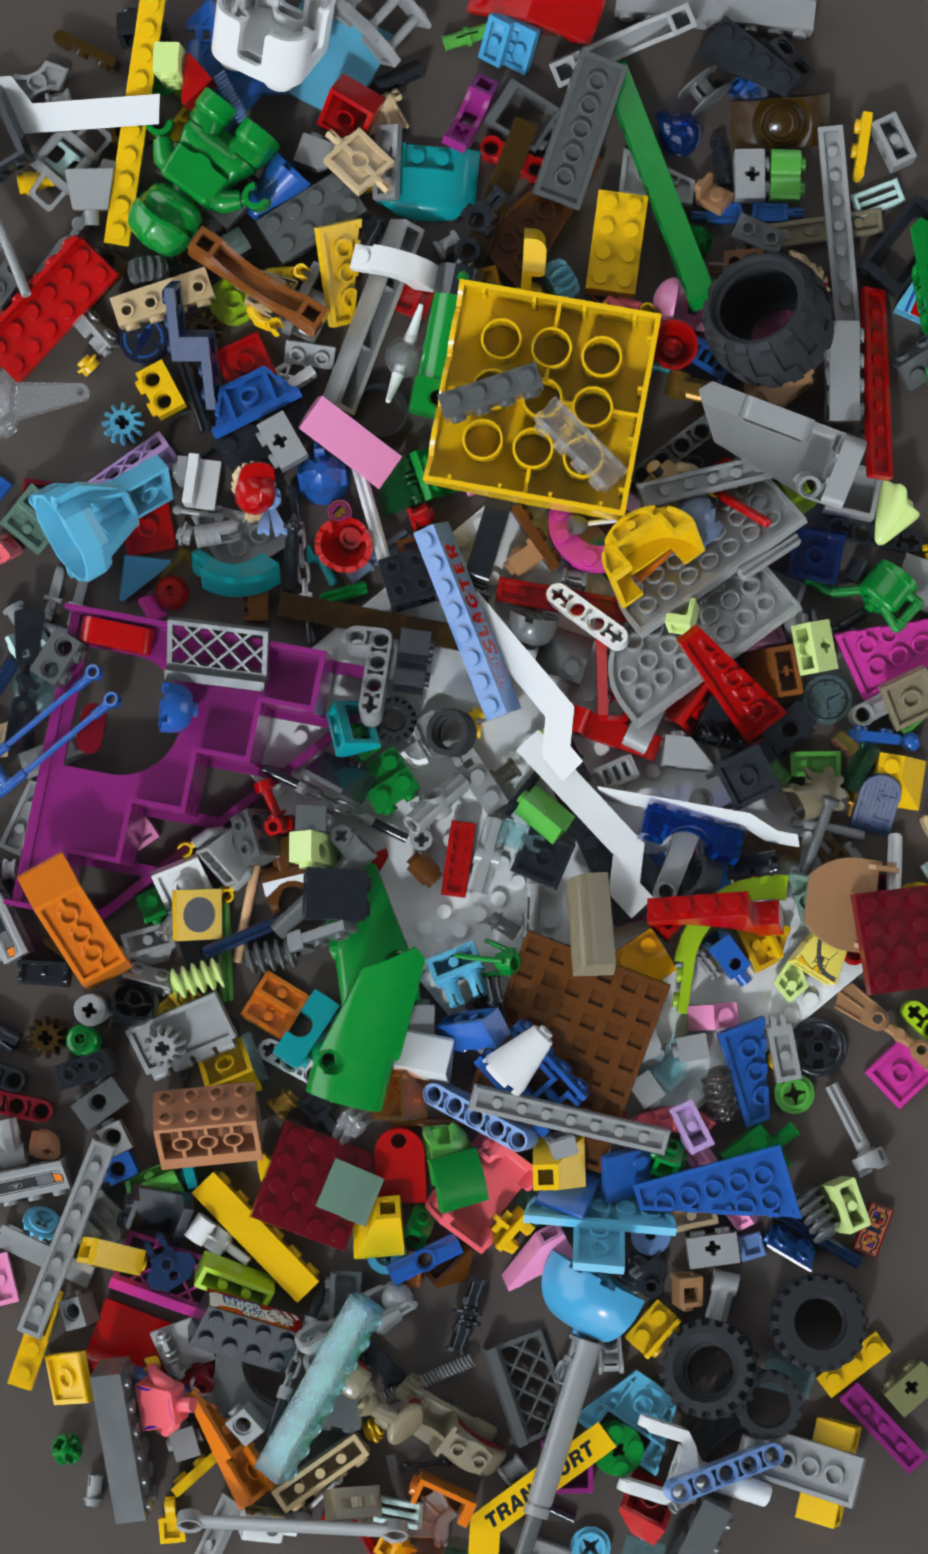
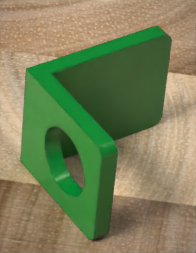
(419, 1225)

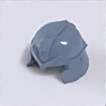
(704, 514)

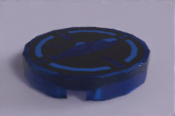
(144, 344)

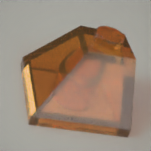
(403, 1099)

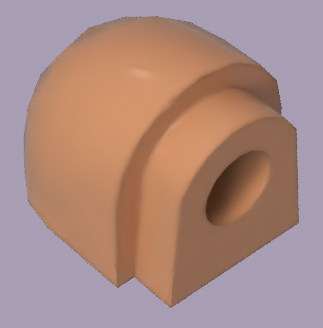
(44, 1144)

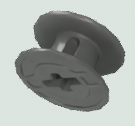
(704, 90)

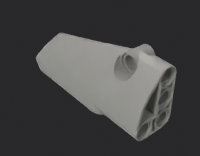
(784, 443)

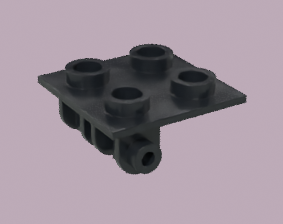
(716, 727)

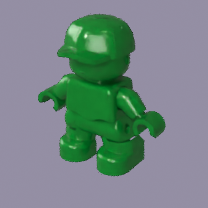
(201, 172)

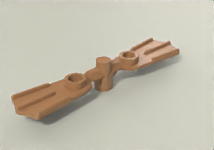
(862, 1008)

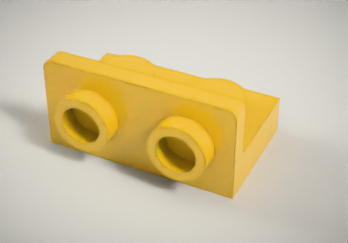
(653, 1329)

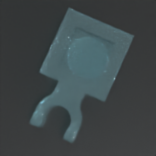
(516, 835)

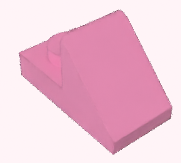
(712, 1016)

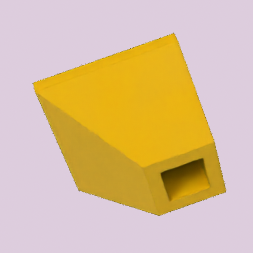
(560, 1173)
(383, 1232)

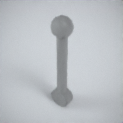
(218, 517)

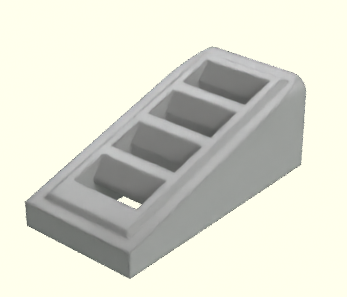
(630, 764)

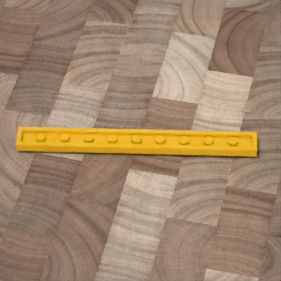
(133, 138)

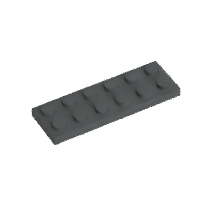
(579, 129)

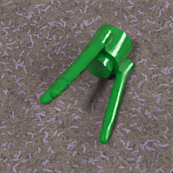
(506, 961)

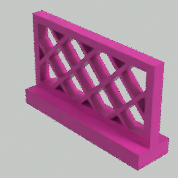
(157, 1297)

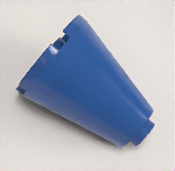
(279, 184)

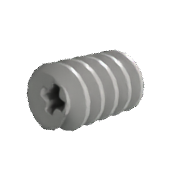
(84, 1015)

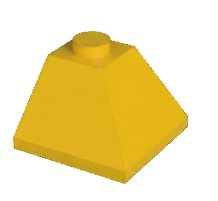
(908, 773)

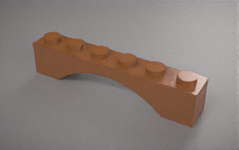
(227, 263)

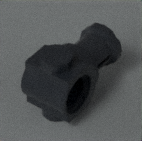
(488, 209)

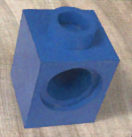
(131, 1167)

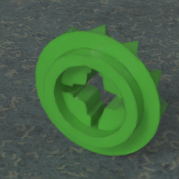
(803, 1100)

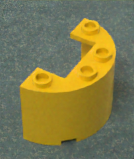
(641, 539)

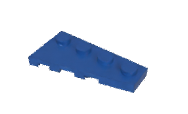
(744, 1053)

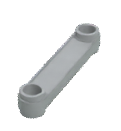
(679, 854)

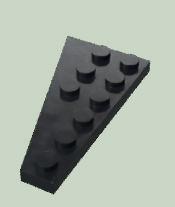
(600, 860)

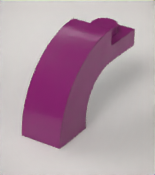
(471, 113)

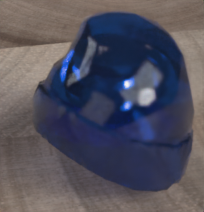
(679, 132)

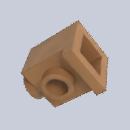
(523, 559)
(694, 1290)

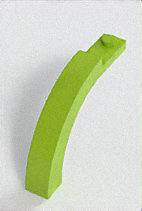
(692, 935)

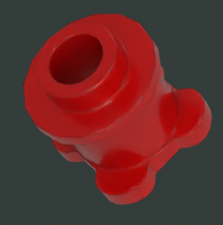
(421, 516)

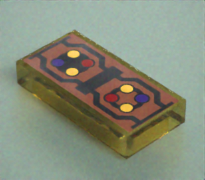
(844, 743)

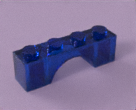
(721, 840)

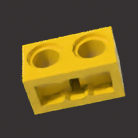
(165, 388)

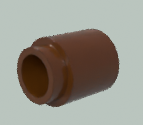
(424, 869)

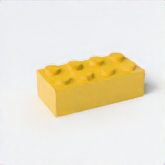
(616, 244)

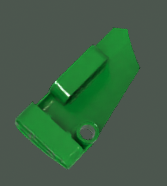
(368, 1034)

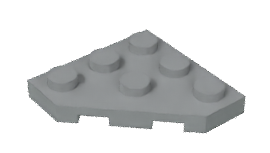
(251, 542)

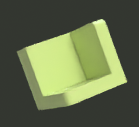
(684, 620)

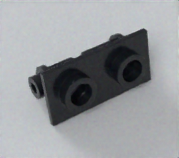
(758, 863)

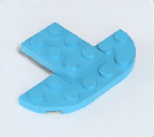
(601, 1233)

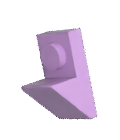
(691, 1127)

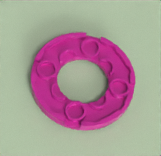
(571, 547)

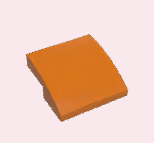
(274, 1005)

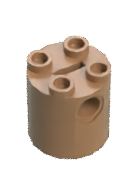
(782, 395)

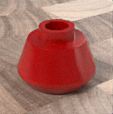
(179, 590)

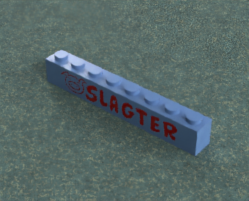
(467, 620)

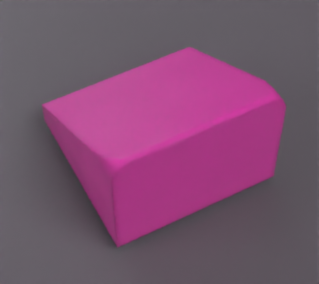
(152, 608)

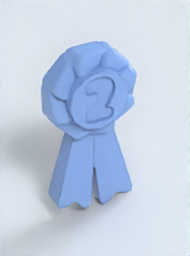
(272, 517)

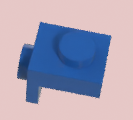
(746, 89)

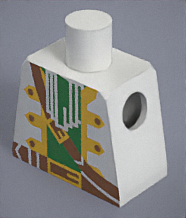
(260, 1536)

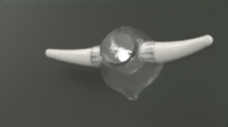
(404, 355)

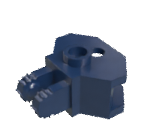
(166, 1263)

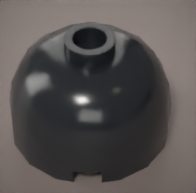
(132, 1003)

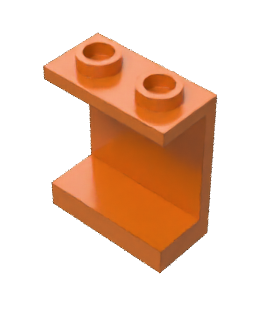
(447, 1488)

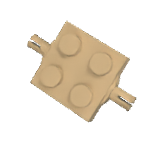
(358, 161)

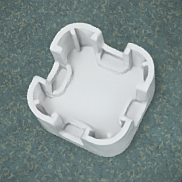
(272, 39)

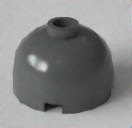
(531, 627)

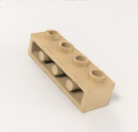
(147, 305)
(321, 1470)

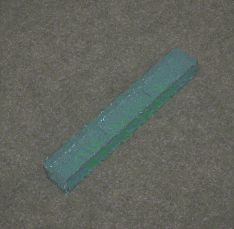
(319, 1388)

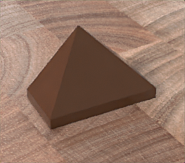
(453, 1270)

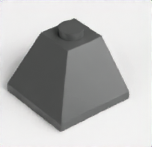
(565, 656)

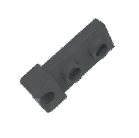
(309, 941)

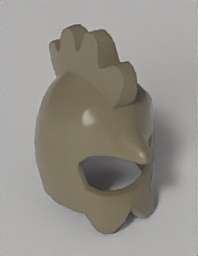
(807, 799)

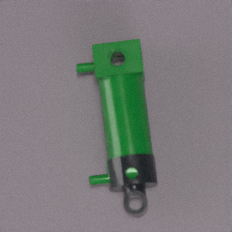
(439, 326)

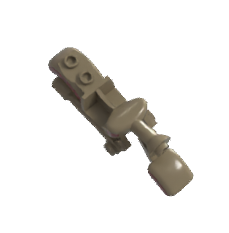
(429, 1419)

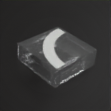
(416, 756)

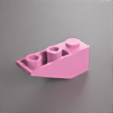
(533, 1256)

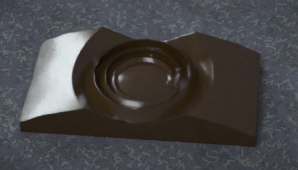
(778, 121)

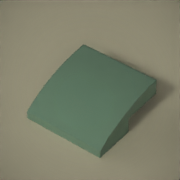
(23, 523)
(350, 1192)

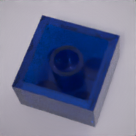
(817, 555)

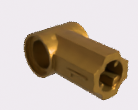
(683, 386)

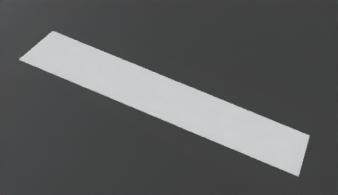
(451, 678)

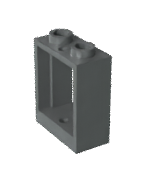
(504, 101)

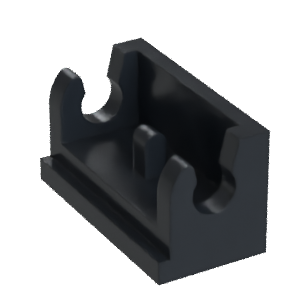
(43, 972)

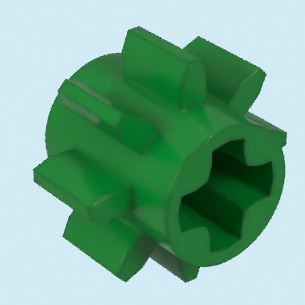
(67, 1449)

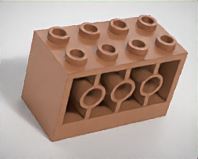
(207, 1125)

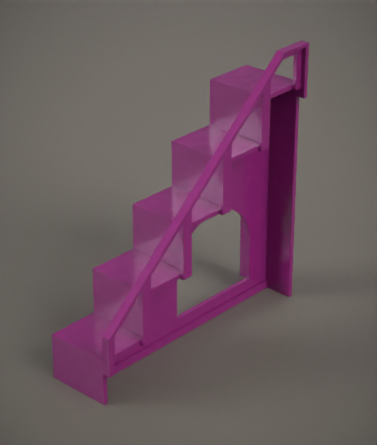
(102, 815)

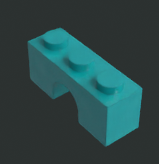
(297, 1050)

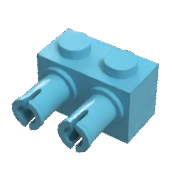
(448, 971)

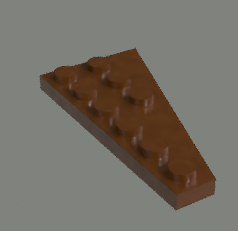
(533, 213)

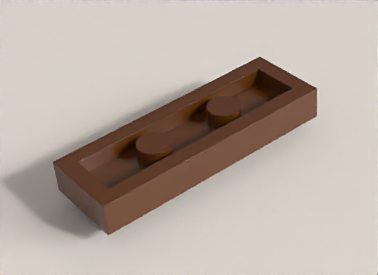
(537, 536)

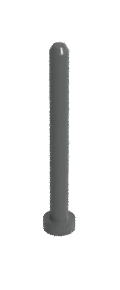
(829, 803)

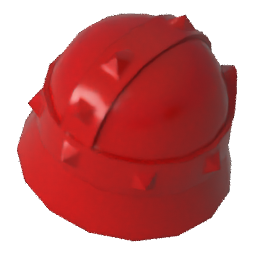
(675, 345)

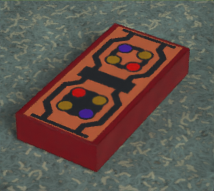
(870, 1238)

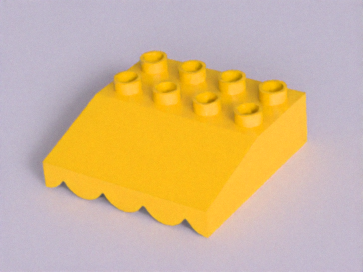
(587, 356)

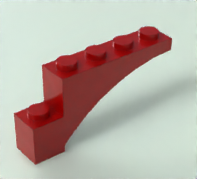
(721, 910)

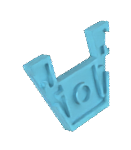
(627, 1400)

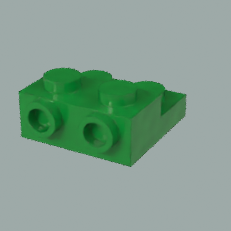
(392, 782)

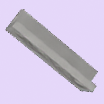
(18, 1242)

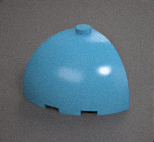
(588, 1300)

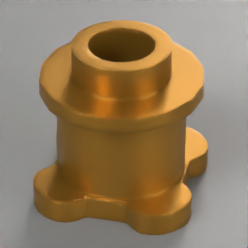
(283, 1103)

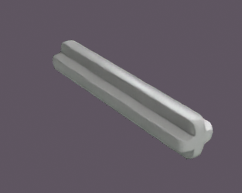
(768, 557)

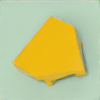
(762, 950)

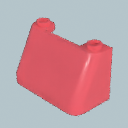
(504, 1176)

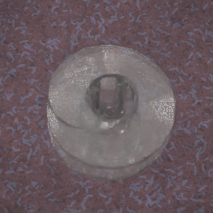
(350, 1125)

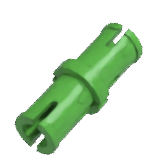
(466, 36)

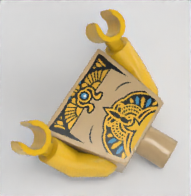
(261, 315)

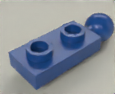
(909, 741)

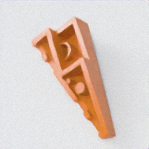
(233, 1458)

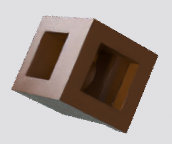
(257, 607)

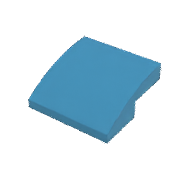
(509, 43)

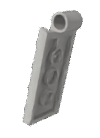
(814, 1468)

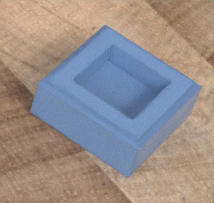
(751, 1246)

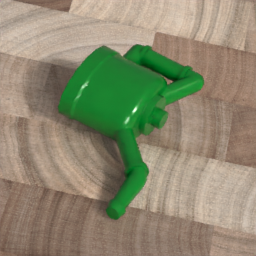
(882, 591)

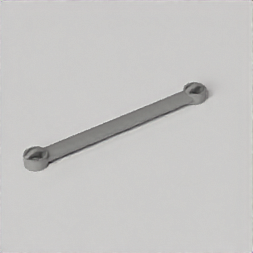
(193, 1521)

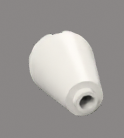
(519, 1058)

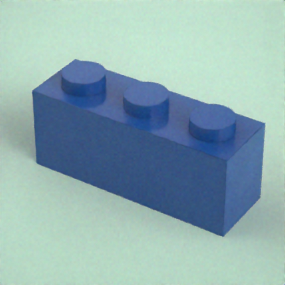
(474, 1029)

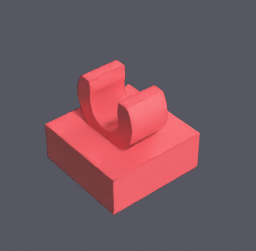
(9, 548)

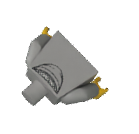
(221, 854)

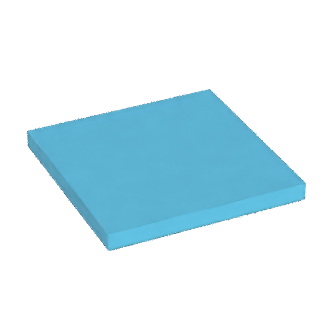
(344, 55)

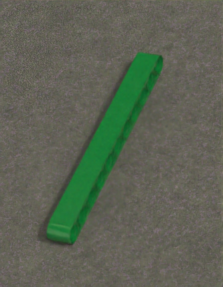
(662, 194)

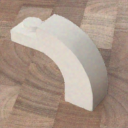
(396, 264)

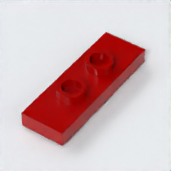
(458, 859)

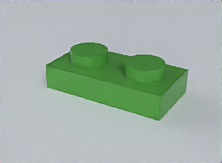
(815, 761)

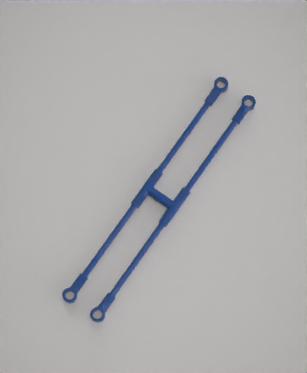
(9, 784)

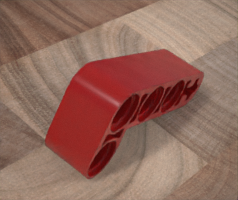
(609, 733)

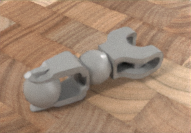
(395, 1299)

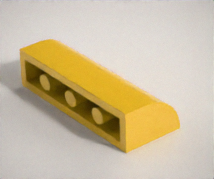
(841, 1436)

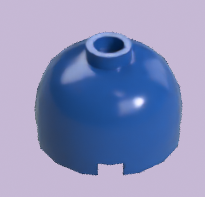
(176, 708)

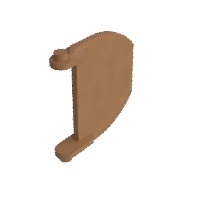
(828, 898)

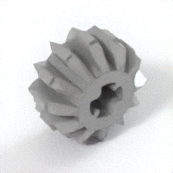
(168, 1038)

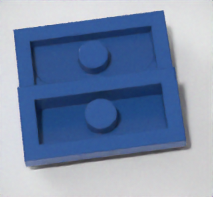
(571, 1201)

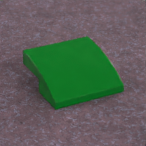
(458, 1179)

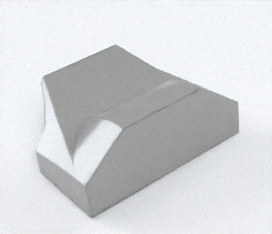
(147, 947)

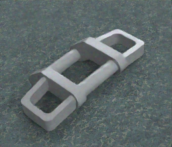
(89, 158)

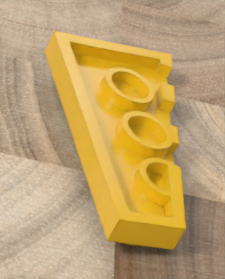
(335, 252)

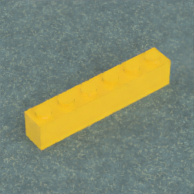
(257, 1237)

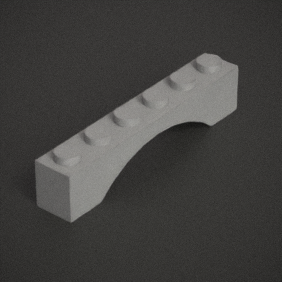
(630, 39)

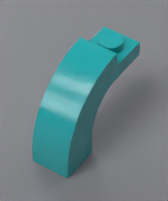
(236, 579)

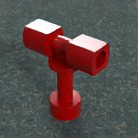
(279, 822)

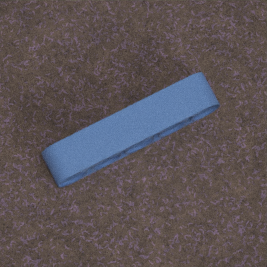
(488, 1126)
(711, 1471)

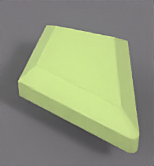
(790, 981)

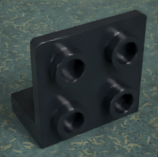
(407, 581)

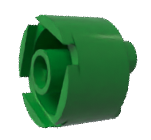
(628, 1459)

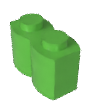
(785, 176)

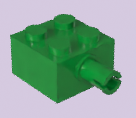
(758, 1138)

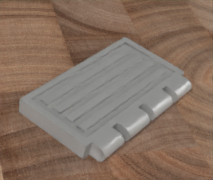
(202, 1024)

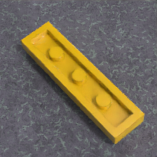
(201, 1466)

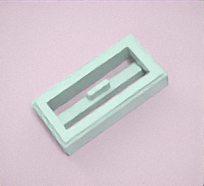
(894, 182)
(403, 1503)

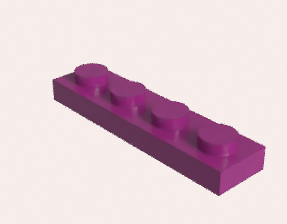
(882, 1427)

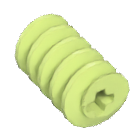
(196, 978)

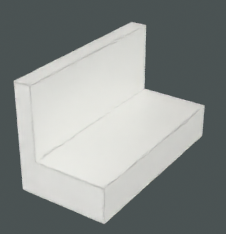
(201, 483)

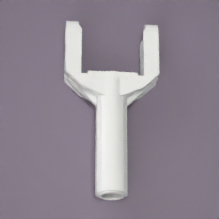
(685, 1459)

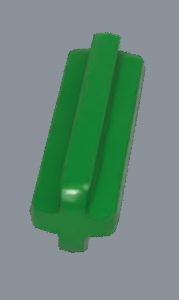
(346, 593)

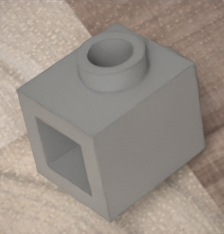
(186, 1441)

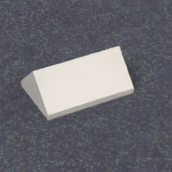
(427, 1056)

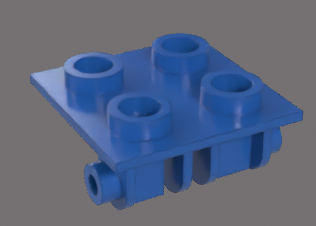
(790, 1246)

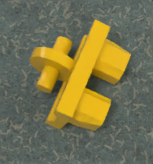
(507, 1227)

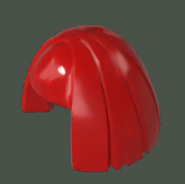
(344, 544)

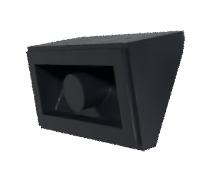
(399, 77)

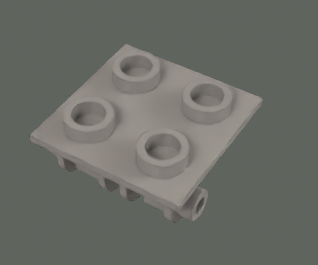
(175, 1349)

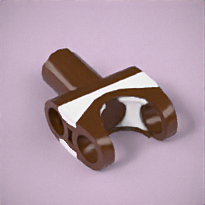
(280, 876)

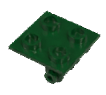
(400, 488)

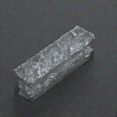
(580, 444)

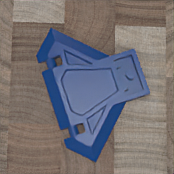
(247, 87)

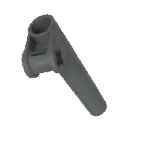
(356, 855)

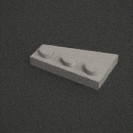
(632, 184)

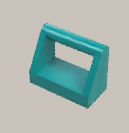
(341, 730)

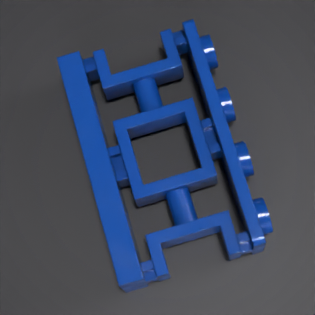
(552, 1067)

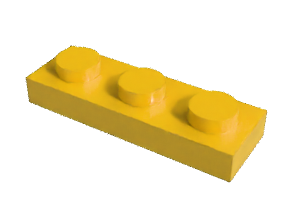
(872, 1352)

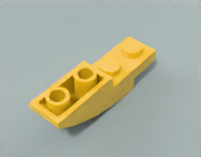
(32, 1353)

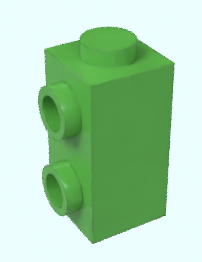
(544, 814)

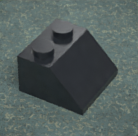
(341, 776)

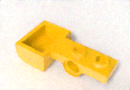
(533, 259)

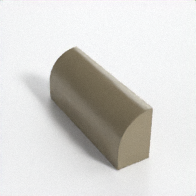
(590, 925)

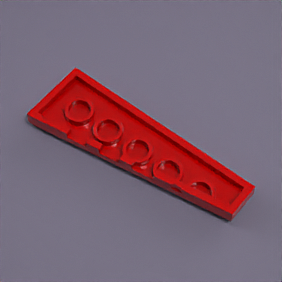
(738, 694)

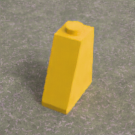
(111, 1256)

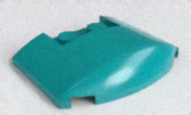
(435, 183)

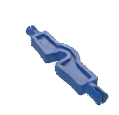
(761, 211)

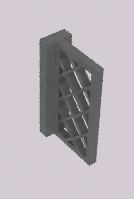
(211, 673)
(505, 1388)

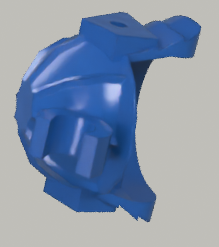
(322, 477)

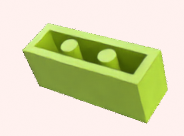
(233, 1278)

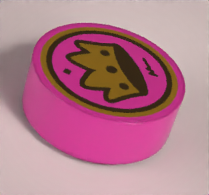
(339, 510)

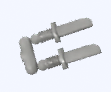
(53, 598)

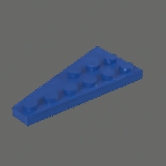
(731, 1186)

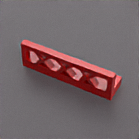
(602, 681)

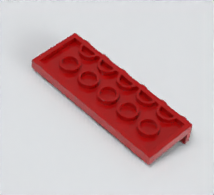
(57, 301)

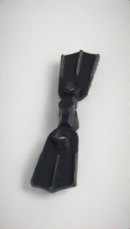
(27, 635)

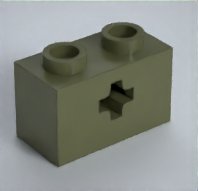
(897, 1392)

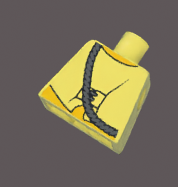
(818, 959)

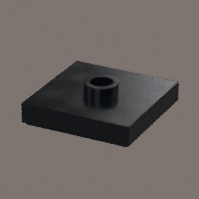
(547, 865)

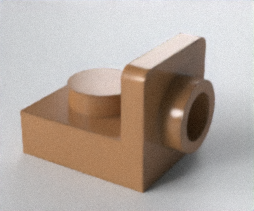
(711, 195)

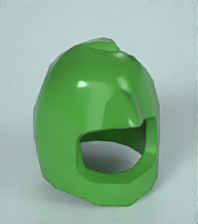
(443, 1140)

